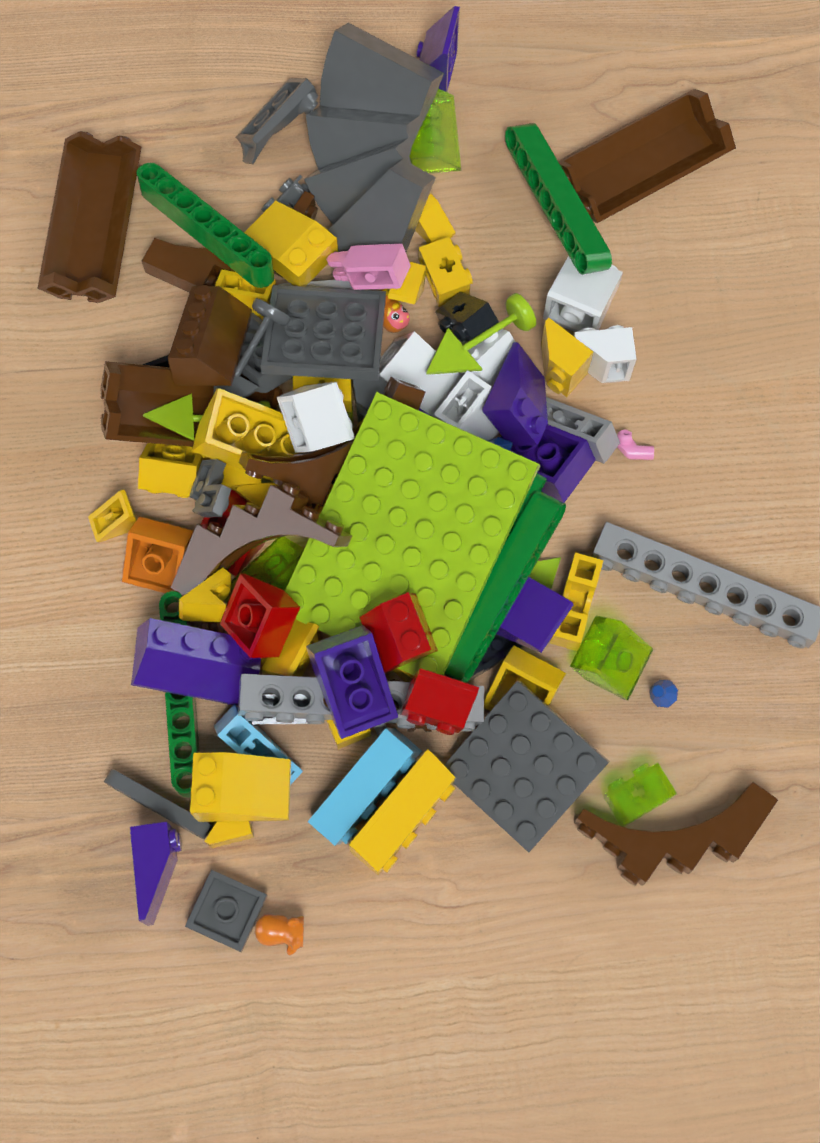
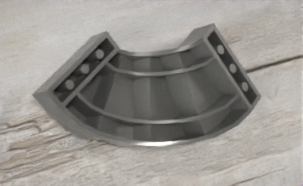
(364, 137)

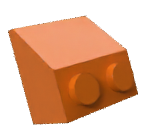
(154, 554)

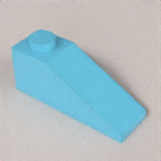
(250, 739)

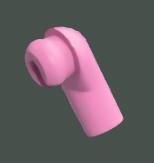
(631, 449)

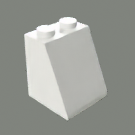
(579, 299)
(409, 361)

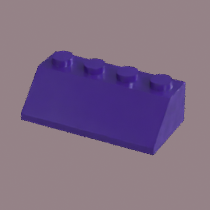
(190, 661)

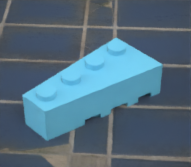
(364, 786)

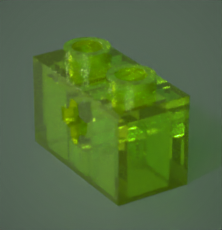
(629, 808)

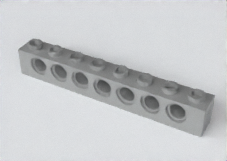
(722, 581)
(254, 686)

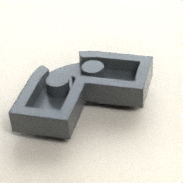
(208, 492)

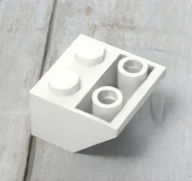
(612, 352)
(491, 355)
(465, 405)
(315, 417)

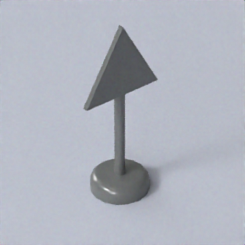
(240, 385)

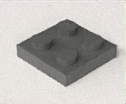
(226, 911)

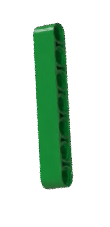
(558, 199)
(206, 225)
(506, 581)
(179, 708)

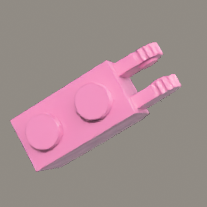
(371, 266)

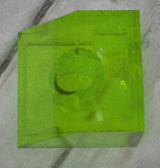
(612, 656)

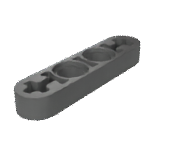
(157, 803)

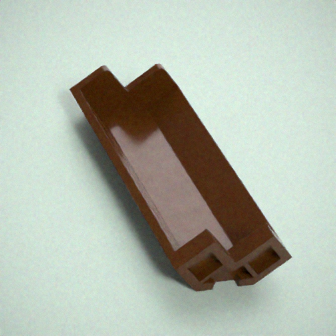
(647, 154)
(89, 217)
(137, 389)

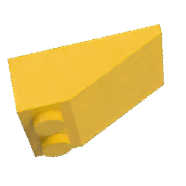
(294, 241)
(239, 787)

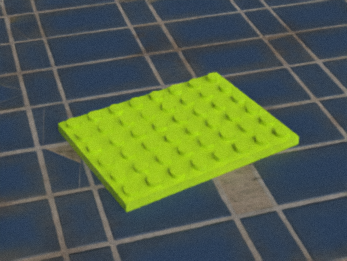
(423, 520)

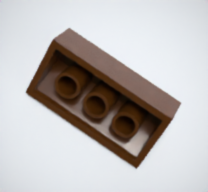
(209, 338)

